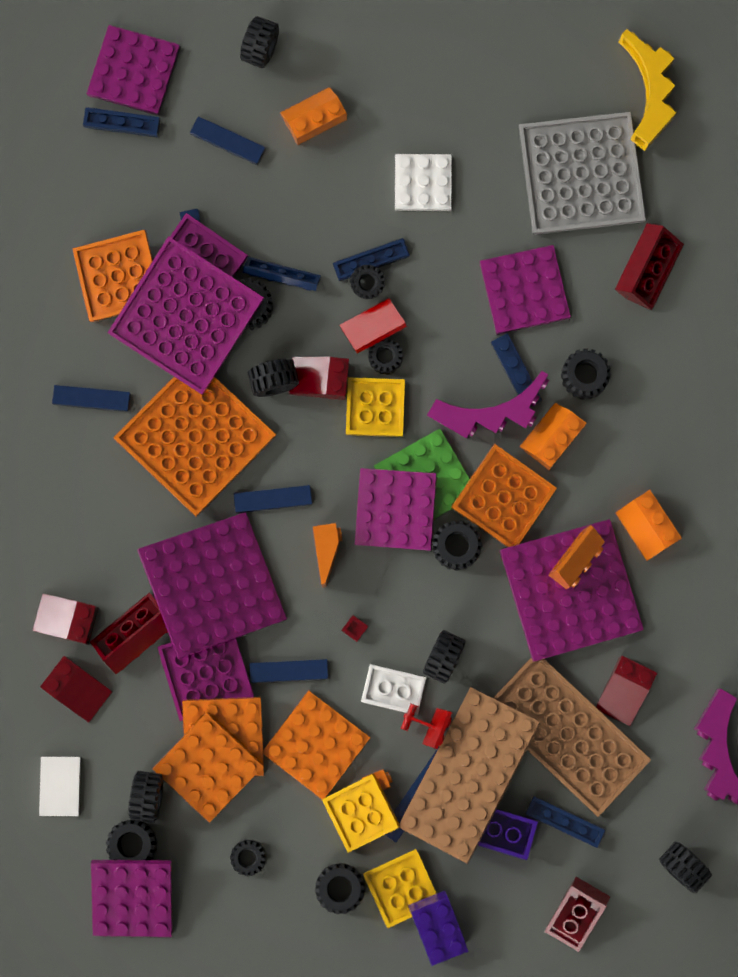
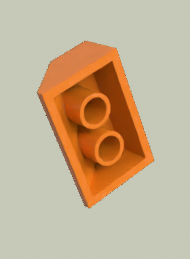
(314, 115)
(553, 435)
(648, 525)
(577, 558)

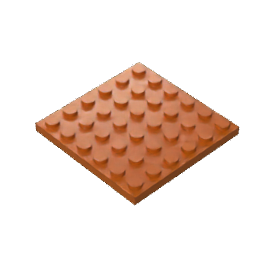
(194, 440)

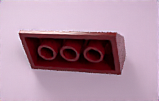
(649, 266)
(130, 634)

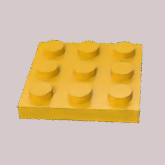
(375, 407)
(361, 813)
(399, 885)

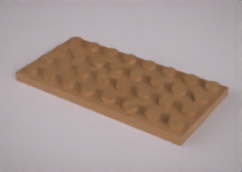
(573, 736)
(469, 775)

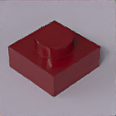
(354, 628)

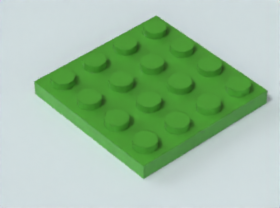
(432, 455)

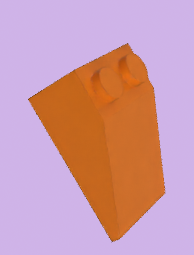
(327, 546)

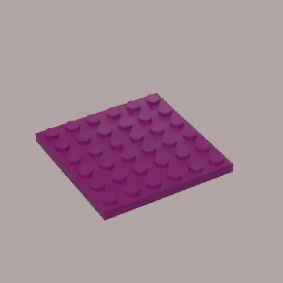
(185, 315)
(211, 585)
(575, 617)

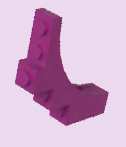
(517, 409)
(714, 726)

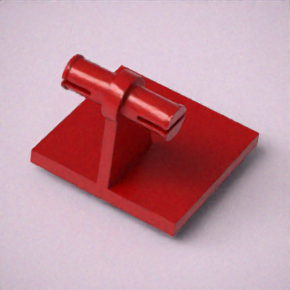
(434, 735)

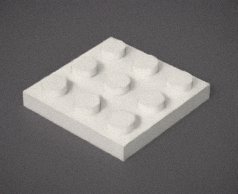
(422, 182)

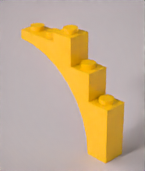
(658, 88)

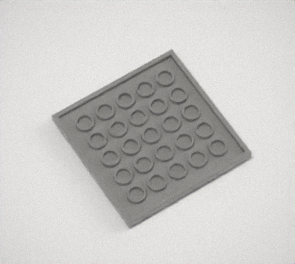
(581, 173)

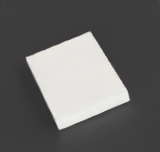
(393, 689)
(60, 786)

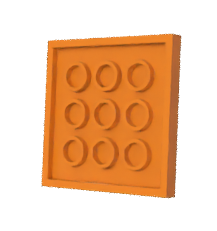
(111, 272)
(503, 497)
(237, 715)
(316, 745)
(208, 767)

